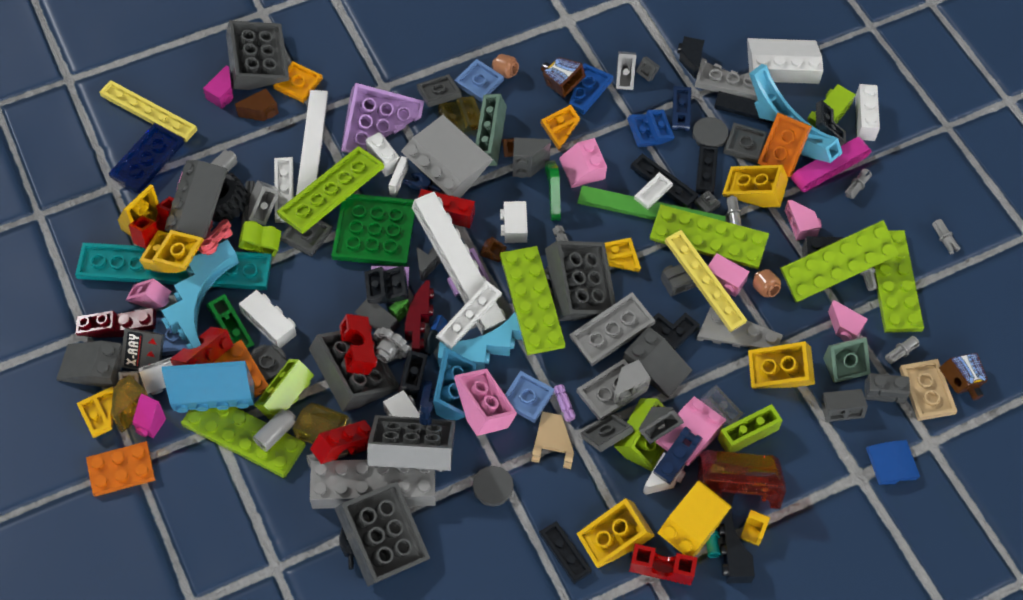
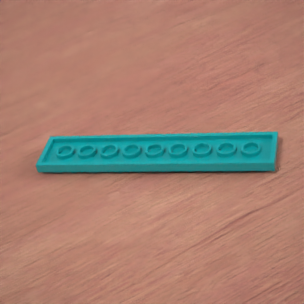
(122, 264)

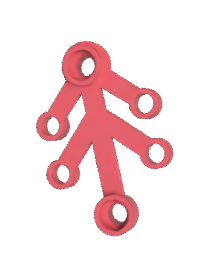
(209, 244)

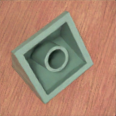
(848, 359)

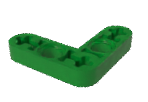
(553, 178)

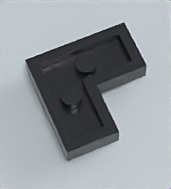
(826, 123)
(675, 333)

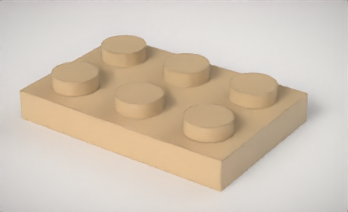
(928, 390)

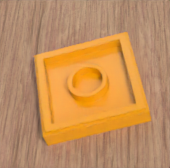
(300, 82)

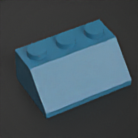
(446, 396)

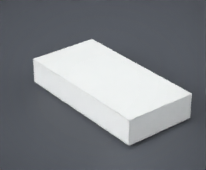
(398, 176)
(653, 191)

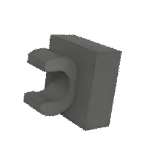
(647, 68)
(707, 202)

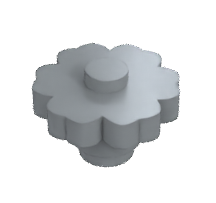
(389, 345)

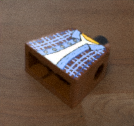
(562, 75)
(965, 374)

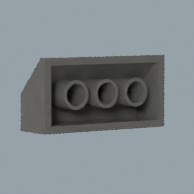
(196, 198)

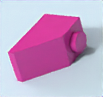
(220, 89)
(148, 416)

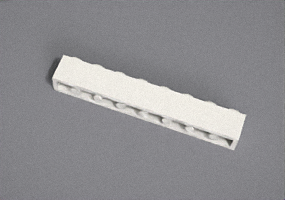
(455, 256)

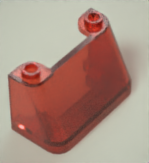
(743, 475)

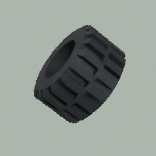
(234, 199)

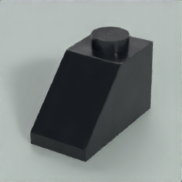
(690, 54)

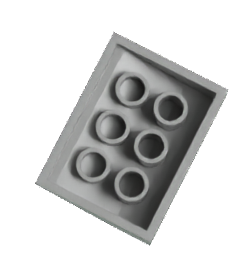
(447, 156)

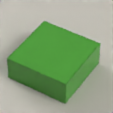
(399, 309)

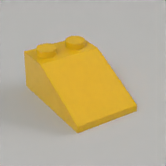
(757, 184)
(143, 205)
(781, 366)
(694, 520)
(615, 533)

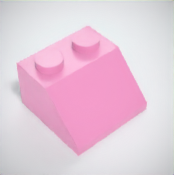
(584, 163)

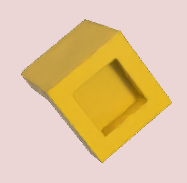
(754, 527)

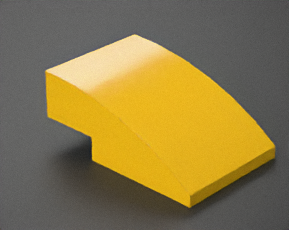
(170, 251)

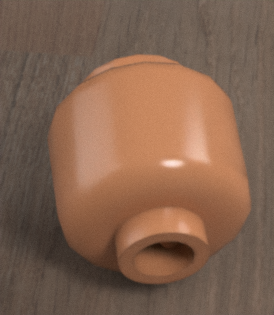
(505, 65)
(766, 283)

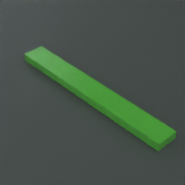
(627, 204)

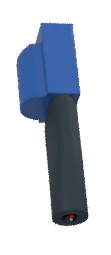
(431, 341)

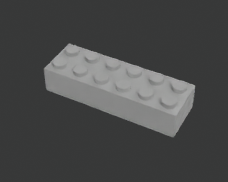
(348, 479)

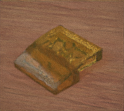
(462, 113)

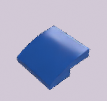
(650, 128)
(892, 462)

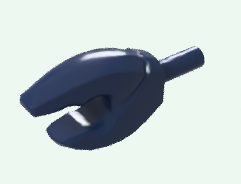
(423, 182)

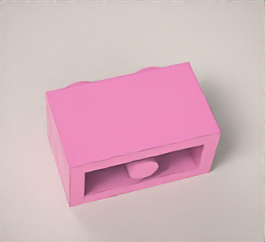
(728, 274)

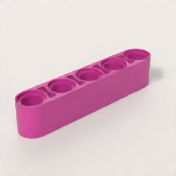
(820, 171)

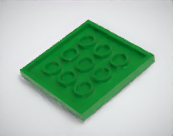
(374, 230)

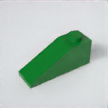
(226, 318)

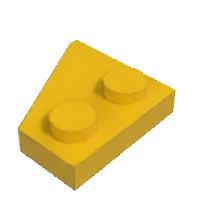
(622, 255)
(97, 412)

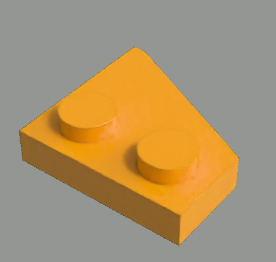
(560, 125)

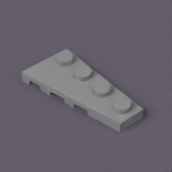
(717, 79)
(747, 335)

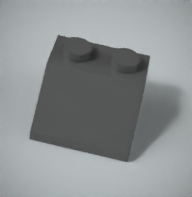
(530, 156)

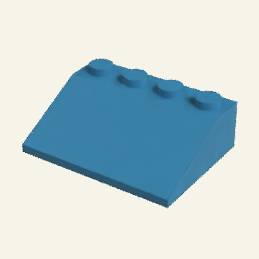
(209, 386)

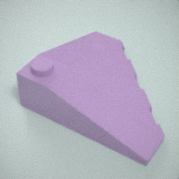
(376, 111)

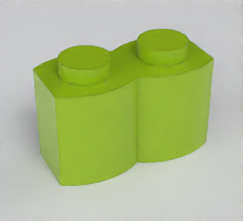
(259, 238)

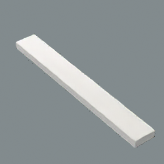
(312, 139)

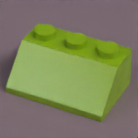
(635, 446)

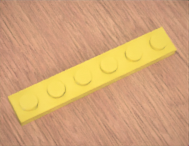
(147, 110)
(705, 281)

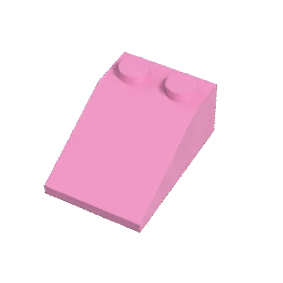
(484, 402)
(701, 422)

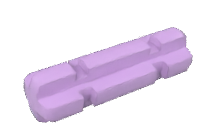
(564, 403)

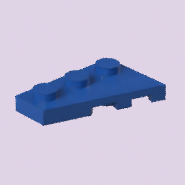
(589, 88)

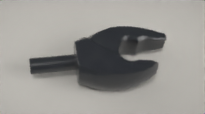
(346, 549)

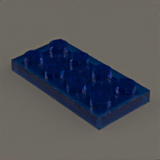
(146, 158)

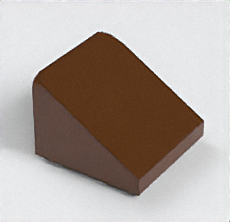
(508, 147)
(492, 249)

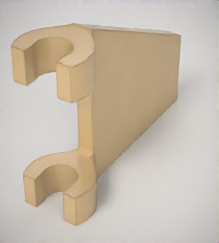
(553, 436)

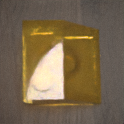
(125, 401)
(317, 419)

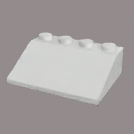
(787, 59)

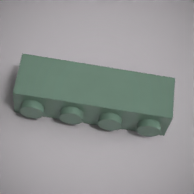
(491, 126)

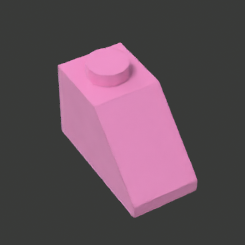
(802, 220)
(149, 294)
(845, 321)

